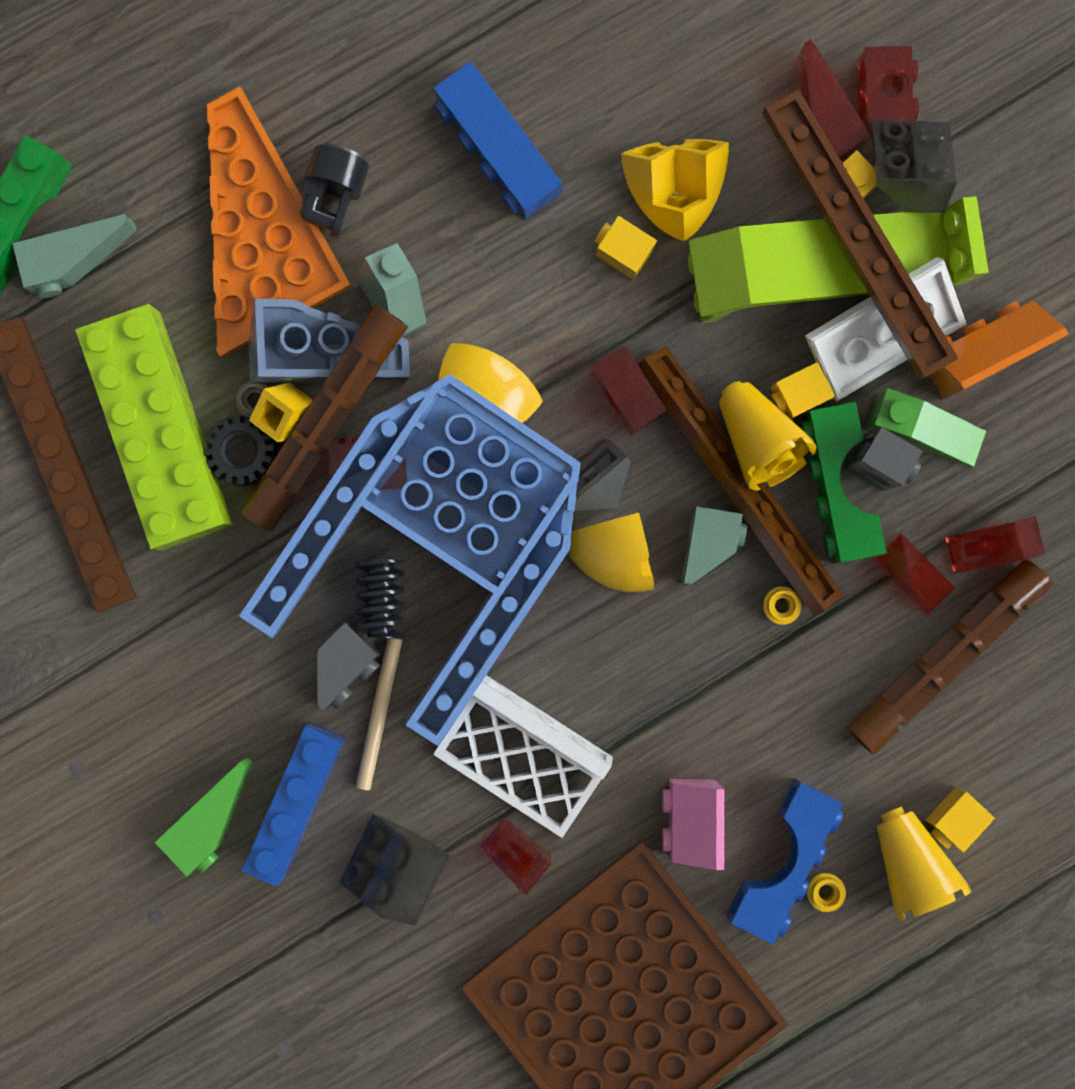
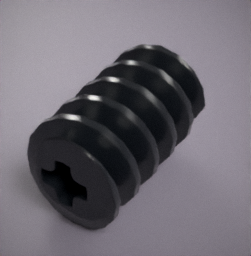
(380, 598)

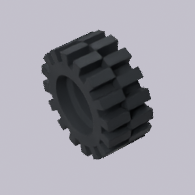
(218, 455)

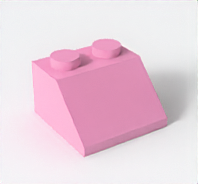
(695, 822)

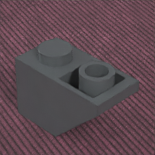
(341, 662)

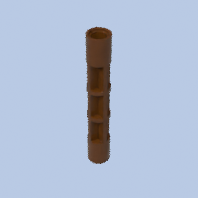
(324, 418)
(949, 656)

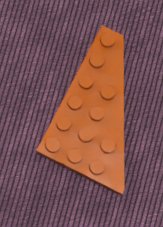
(258, 227)

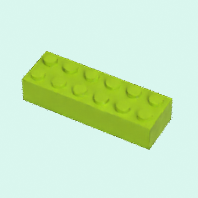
(154, 427)

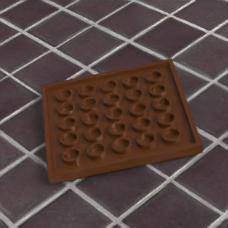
(624, 989)

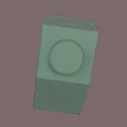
(393, 286)
(711, 541)

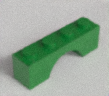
(28, 182)
(850, 531)

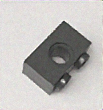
(885, 460)

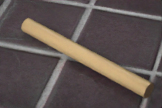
(378, 713)

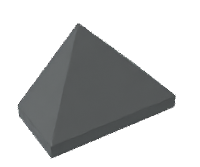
(602, 478)

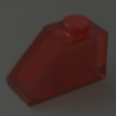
(995, 545)

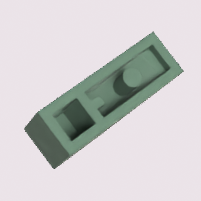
(67, 255)

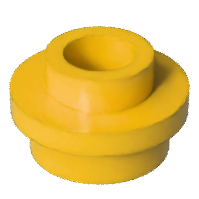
(793, 610)
(836, 897)

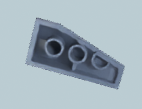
(305, 344)

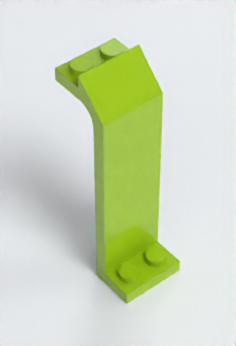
(806, 262)

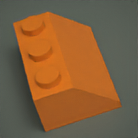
(997, 345)

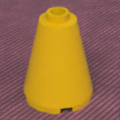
(763, 437)
(916, 866)

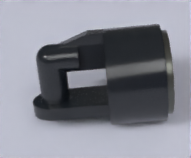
(333, 172)

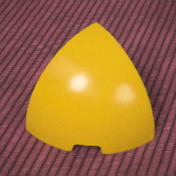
(677, 182)
(492, 378)
(614, 554)

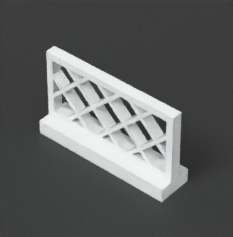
(548, 734)

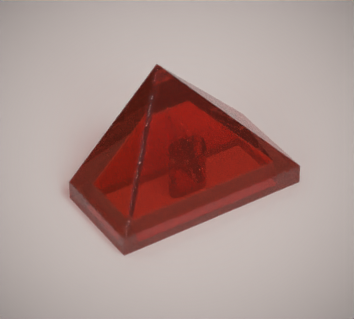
(914, 574)
(517, 855)

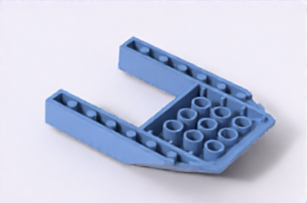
(474, 495)

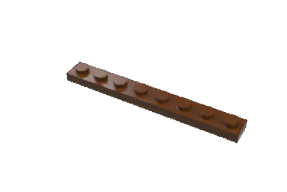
(859, 235)
(62, 468)
(758, 507)

